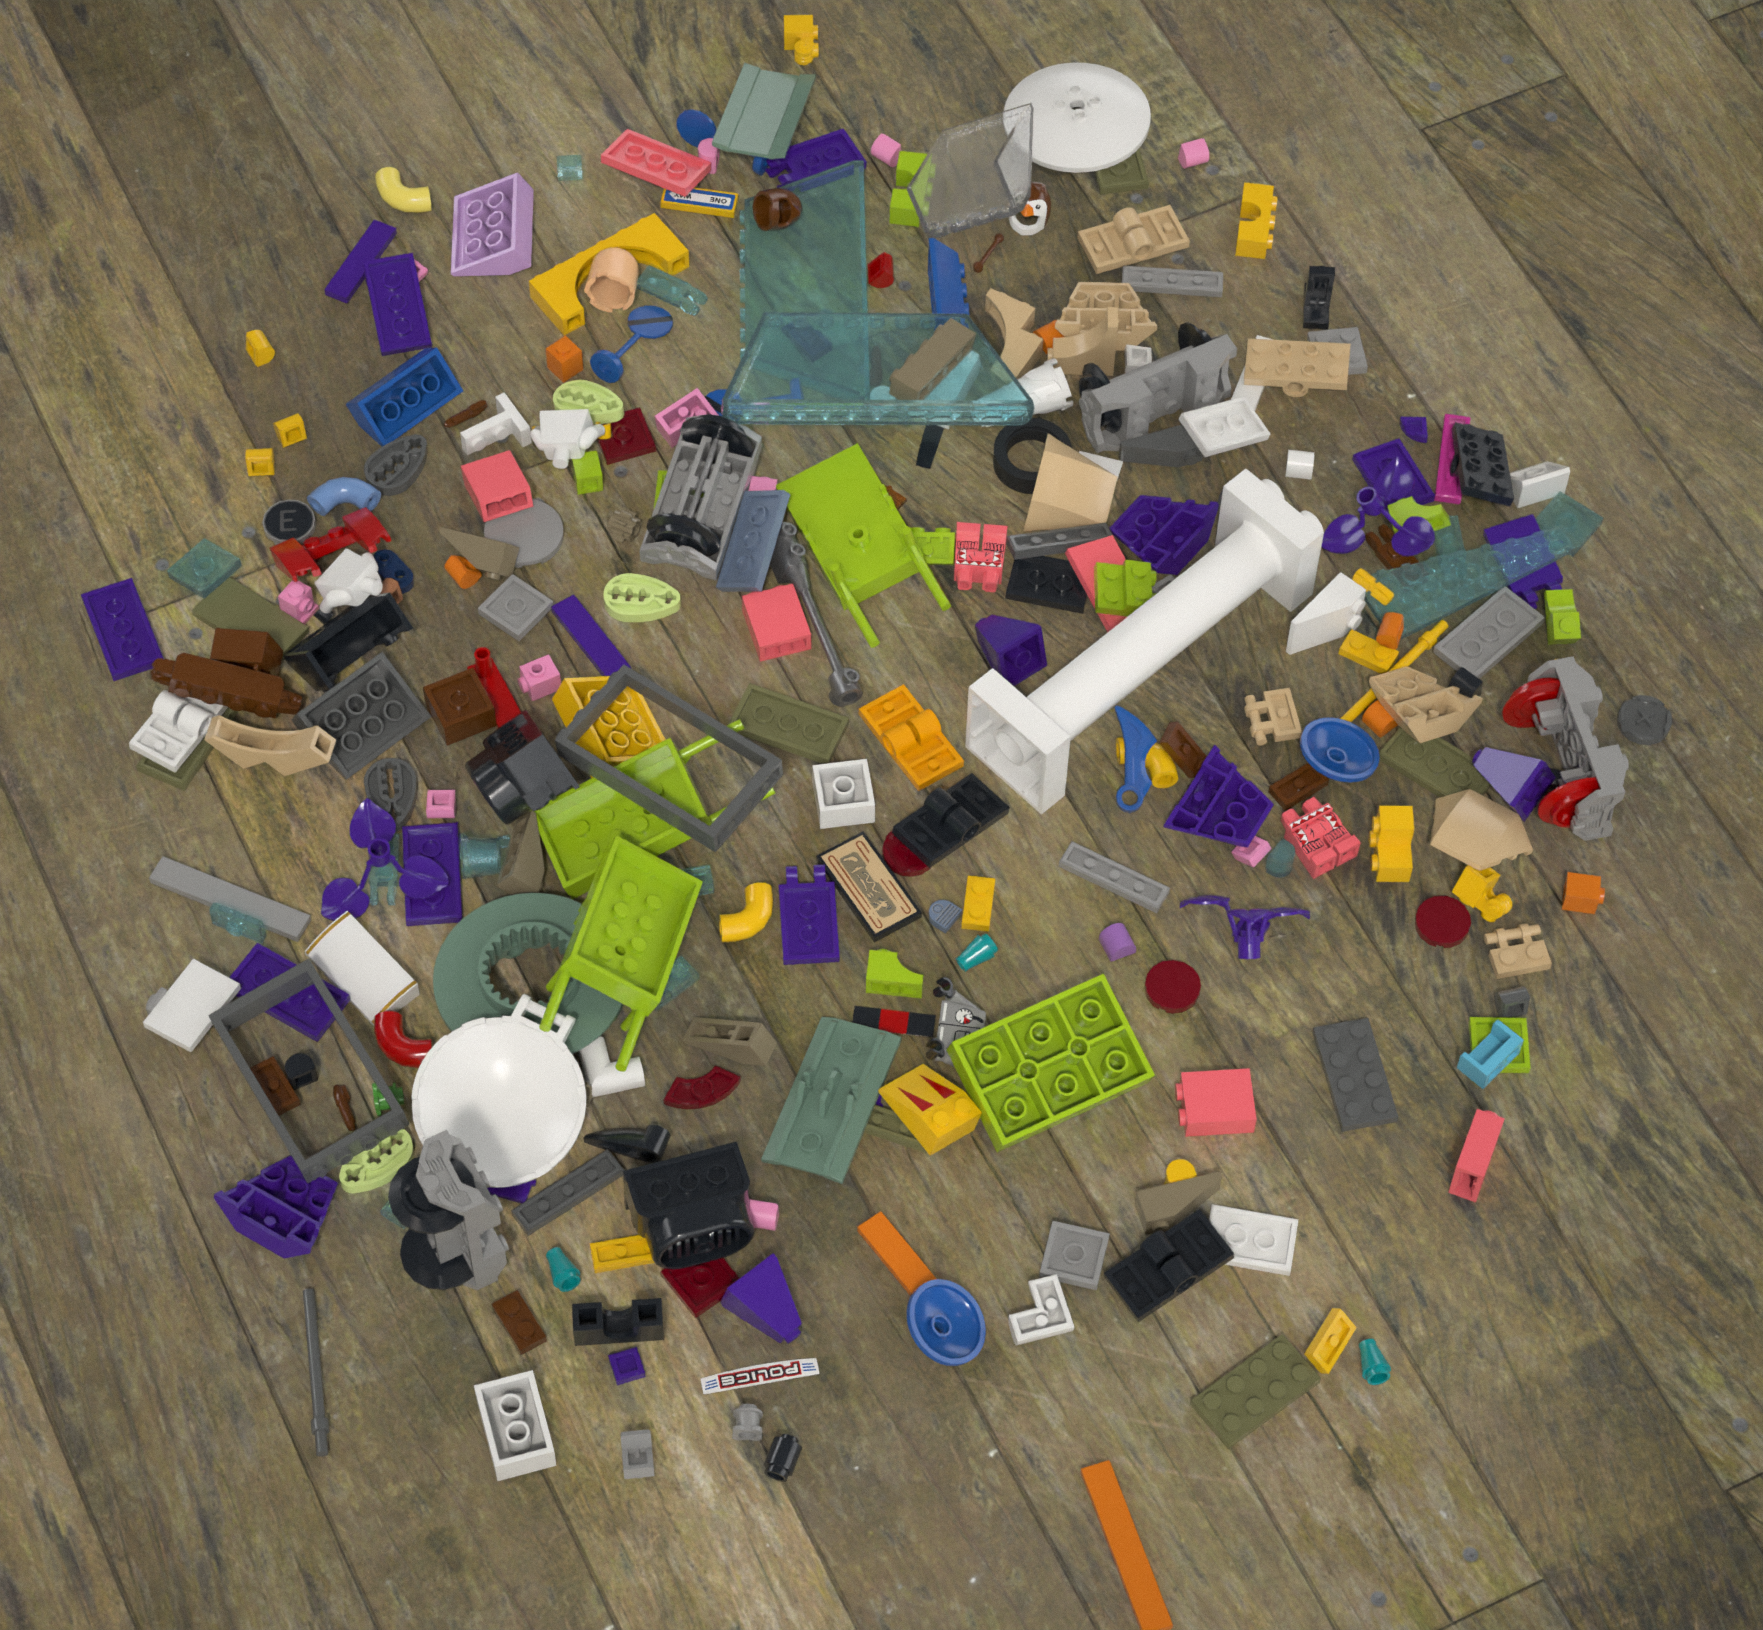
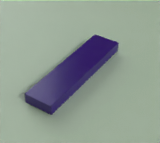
(351, 272)
(588, 636)

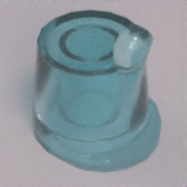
(480, 855)

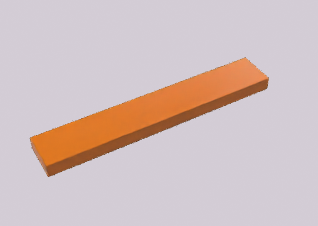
(1126, 1547)

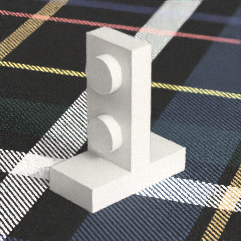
(497, 428)

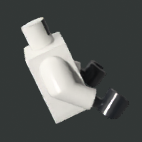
(347, 582)

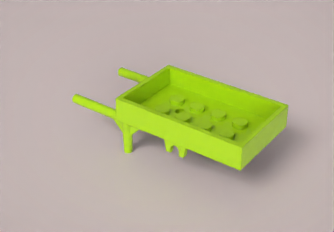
(834, 508)
(587, 819)
(627, 935)

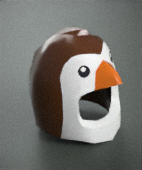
(1039, 205)

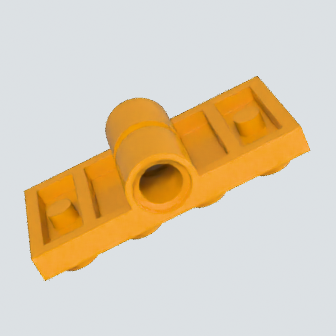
(911, 737)

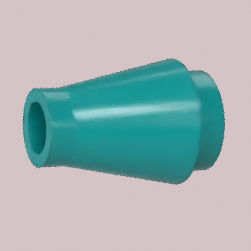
(977, 952)
(563, 1271)
(1373, 1363)

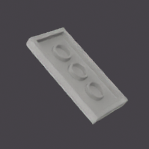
(1489, 633)

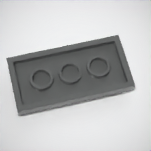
(1355, 1074)

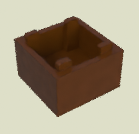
(247, 649)
(459, 706)

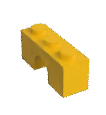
(1254, 235)

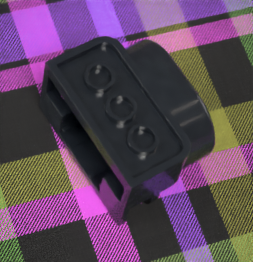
(519, 769)
(691, 1206)

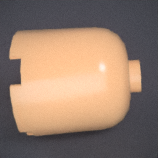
(612, 280)

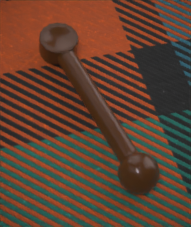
(978, 266)

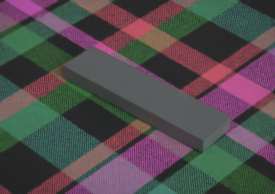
(1054, 541)
(567, 1192)

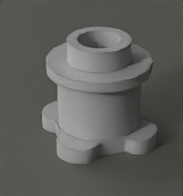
(747, 1423)

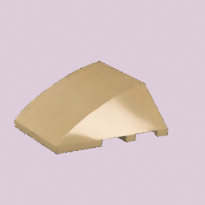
(1090, 303)
(1068, 490)
(1422, 705)
(1477, 830)

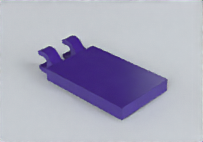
(814, 157)
(1544, 578)
(808, 919)

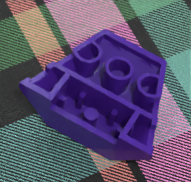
(1165, 531)
(1220, 804)
(279, 1208)

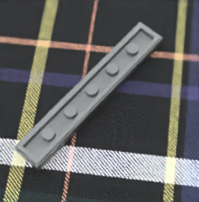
(209, 889)

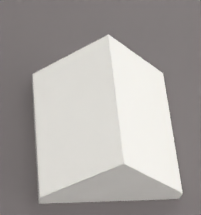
(1538, 483)

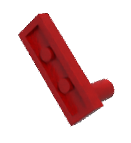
(494, 686)

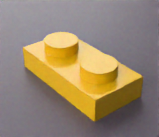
(1368, 652)
(978, 903)
(1330, 1340)

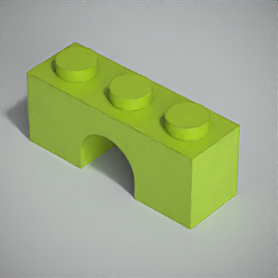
(901, 207)

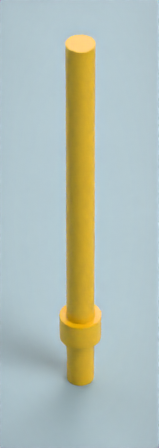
(1425, 642)

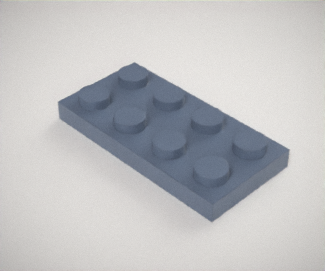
(753, 541)

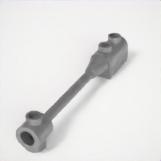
(791, 567)

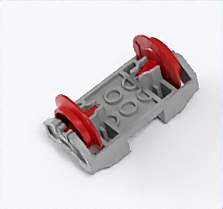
(1564, 703)

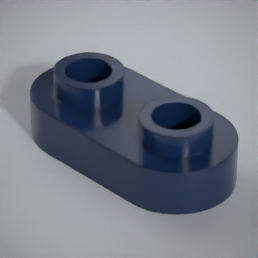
(393, 568)

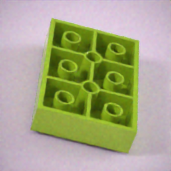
(1050, 1062)

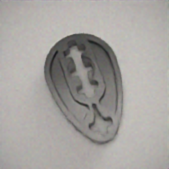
(396, 452)
(404, 788)

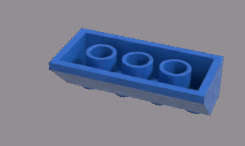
(945, 280)
(405, 396)

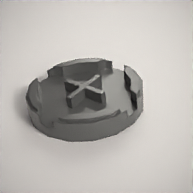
(1644, 720)

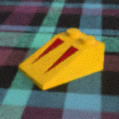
(931, 1107)

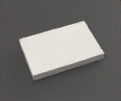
(1224, 426)
(185, 1007)
(1256, 1238)

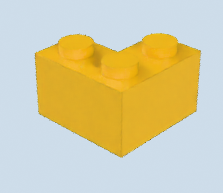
(1392, 841)

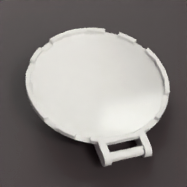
(504, 1093)

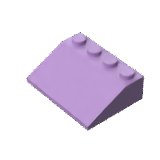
(493, 228)

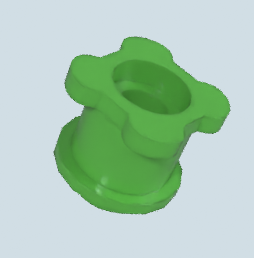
(379, 1101)

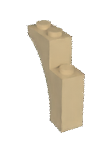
(1015, 321)
(282, 750)

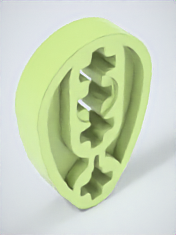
(583, 394)
(640, 611)
(373, 1174)

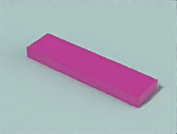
(1448, 487)

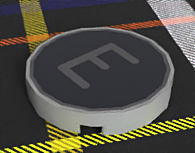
(289, 520)

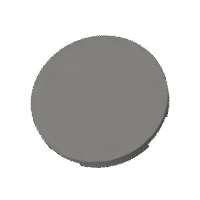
(533, 530)

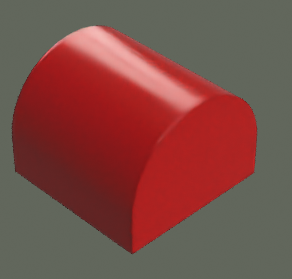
(881, 271)

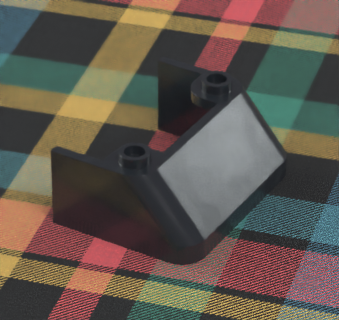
(346, 640)

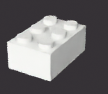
(515, 1425)

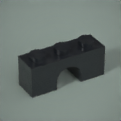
(600, 1326)

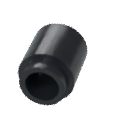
(782, 1457)

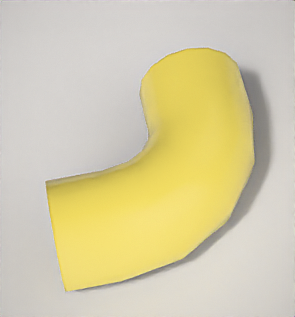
(399, 196)

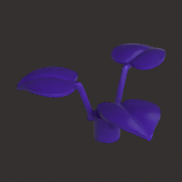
(1393, 483)
(373, 829)
(1248, 939)

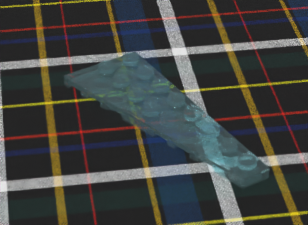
(1459, 578)

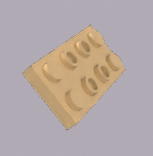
(1133, 238)
(1297, 365)

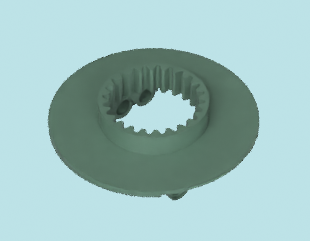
(505, 931)

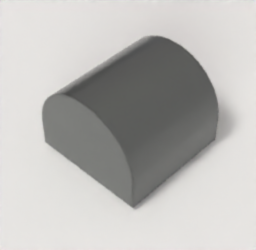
(1512, 1002)

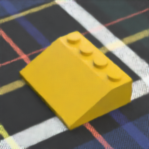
(622, 728)

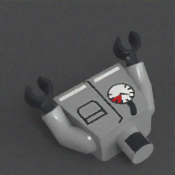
(956, 1020)

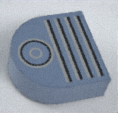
(944, 914)

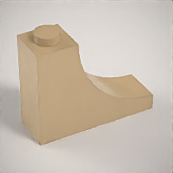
(1093, 346)

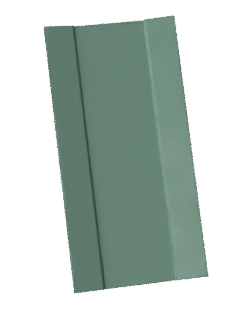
(763, 112)
(832, 1098)

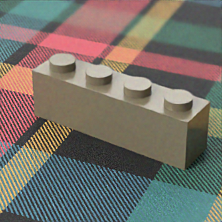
(932, 361)

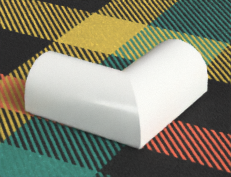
(603, 1074)
(1048, 1318)

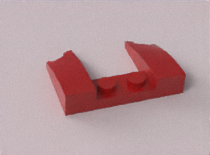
(359, 527)

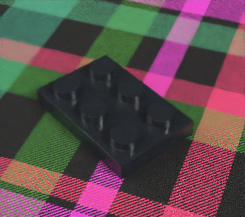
(1046, 583)

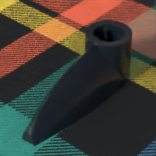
(635, 1143)

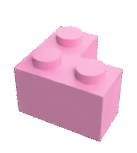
(671, 419)

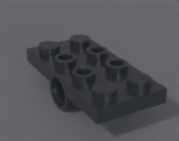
(1481, 464)
(950, 819)
(1168, 1265)

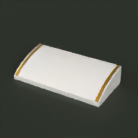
(361, 968)

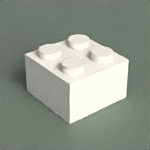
(843, 793)

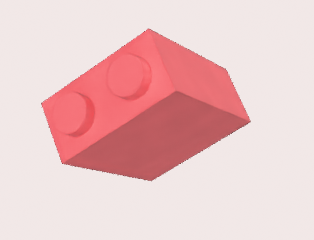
(497, 486)
(776, 622)
(1216, 1102)
(1476, 1155)

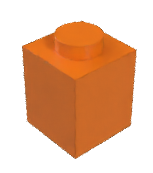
(564, 359)
(1582, 893)

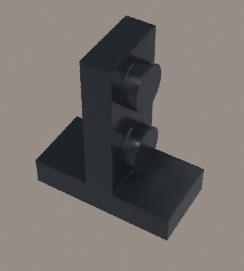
(1317, 297)

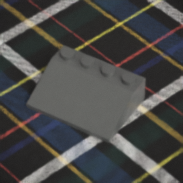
(364, 714)

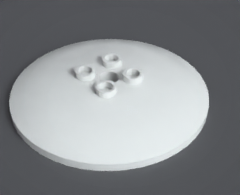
(1087, 139)

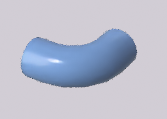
(341, 491)

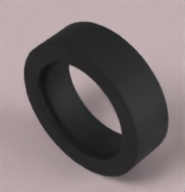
(1035, 429)

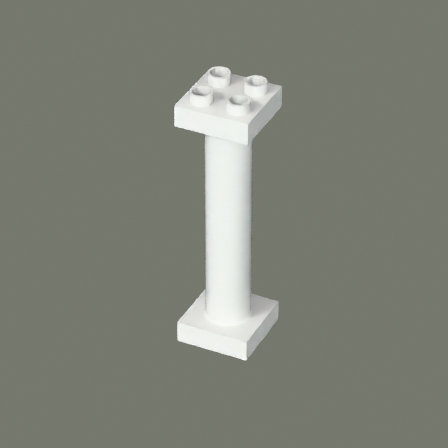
(1256, 547)

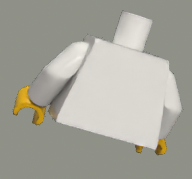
(567, 434)

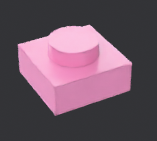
(1254, 853)

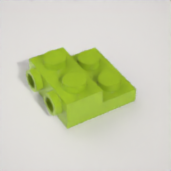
(1122, 587)

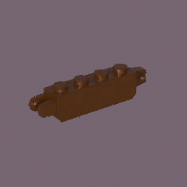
(225, 685)

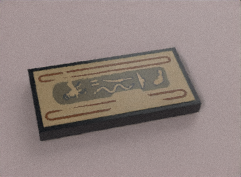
(869, 886)

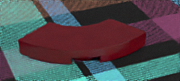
(702, 1091)

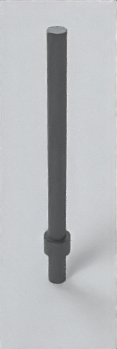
(319, 1423)

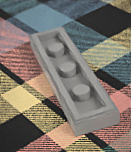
(1173, 281)
(1114, 877)

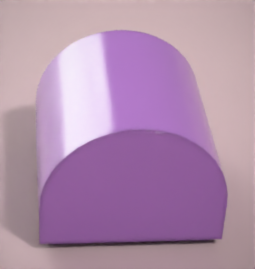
(1117, 942)

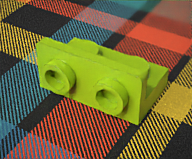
(936, 546)

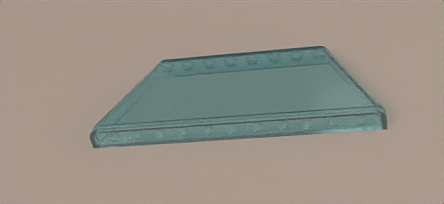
(814, 262)
(839, 371)

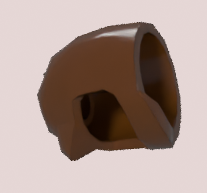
(776, 209)

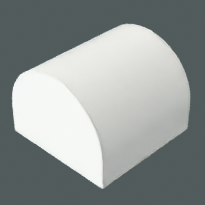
(1136, 357)
(1299, 464)

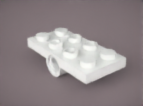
(174, 729)

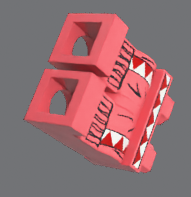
(977, 565)
(1319, 837)

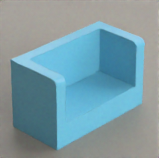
(1491, 1055)

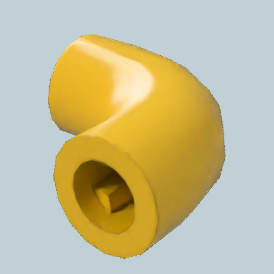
(1158, 762)
(752, 918)

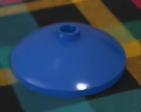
(1339, 750)
(955, 1316)

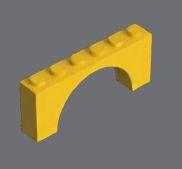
(558, 288)

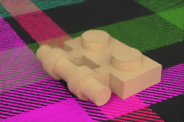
(1281, 715)
(1519, 958)

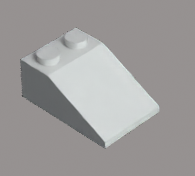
(1328, 615)

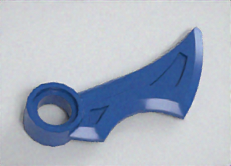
(1137, 744)

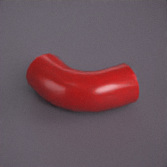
(394, 1043)

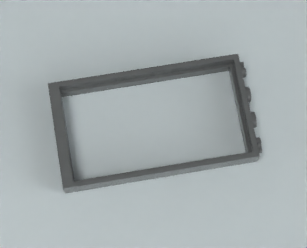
(732, 816)
(266, 997)

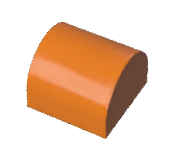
(1047, 333)
(462, 571)
(1390, 630)
(1378, 719)

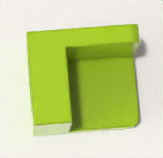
(587, 473)

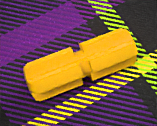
(1377, 590)

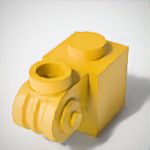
(799, 36)
(1476, 890)

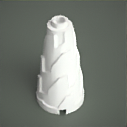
(1046, 388)

